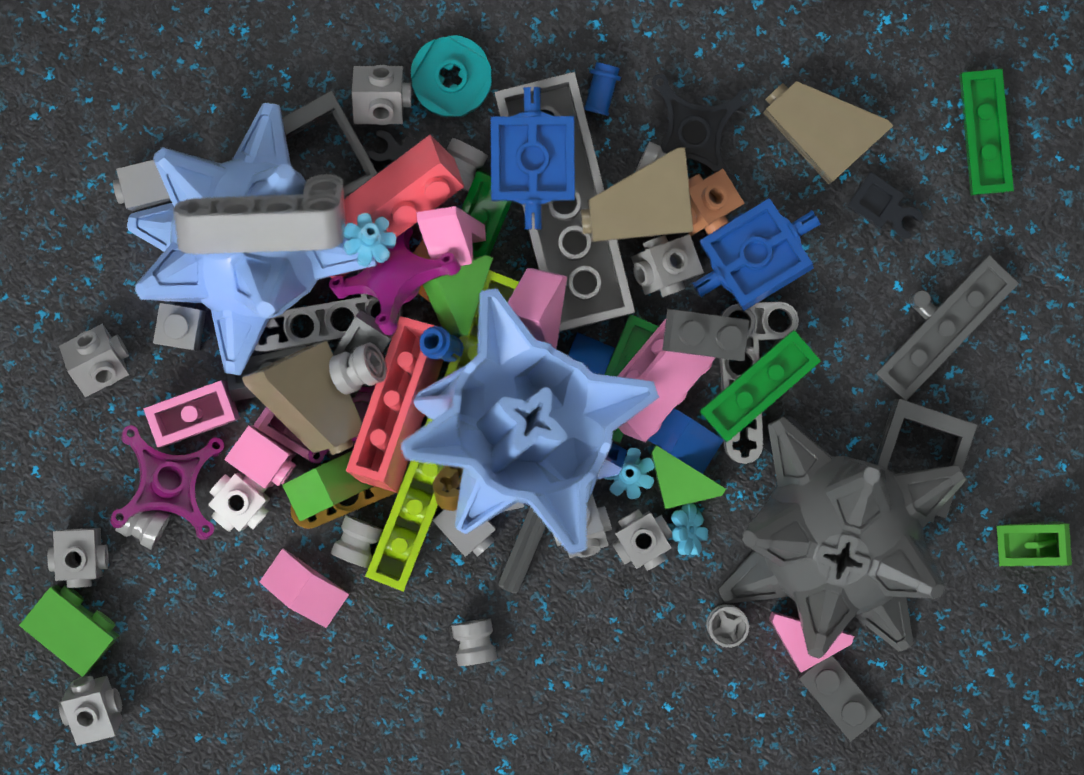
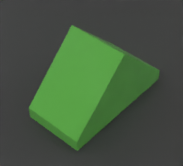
(458, 295)
(681, 483)
(323, 487)
(1034, 544)

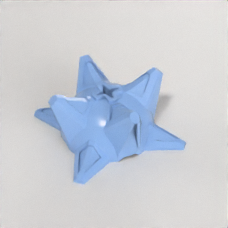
(237, 287)
(524, 426)

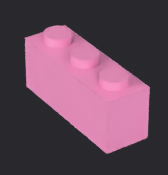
(672, 377)

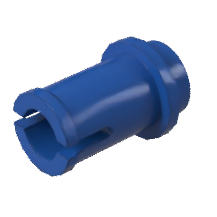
(602, 88)
(438, 344)

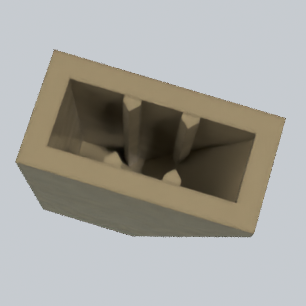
(824, 127)
(643, 204)
(306, 399)

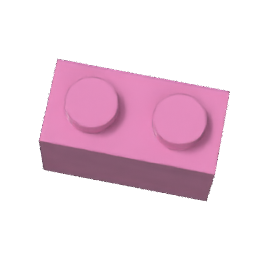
(191, 413)
(262, 458)

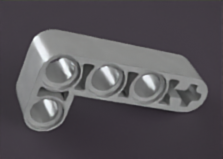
(264, 222)
(323, 322)
(757, 330)

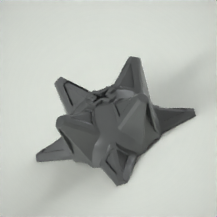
(842, 541)

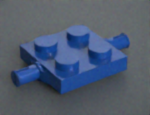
(532, 158)
(756, 254)

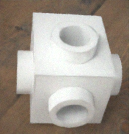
(254, 502)

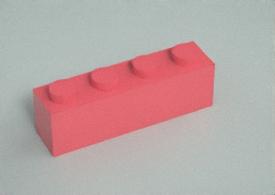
(409, 185)
(391, 411)

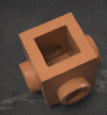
(712, 201)

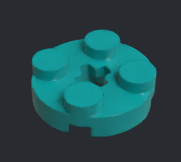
(446, 54)

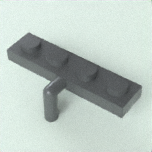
(945, 326)

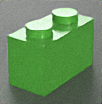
(70, 629)

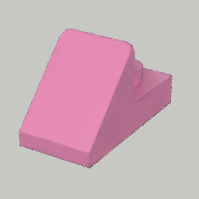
(450, 231)

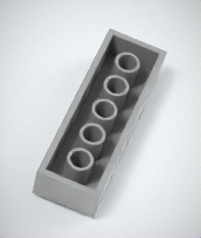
(594, 270)

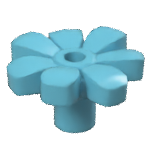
(369, 239)
(639, 478)
(687, 530)

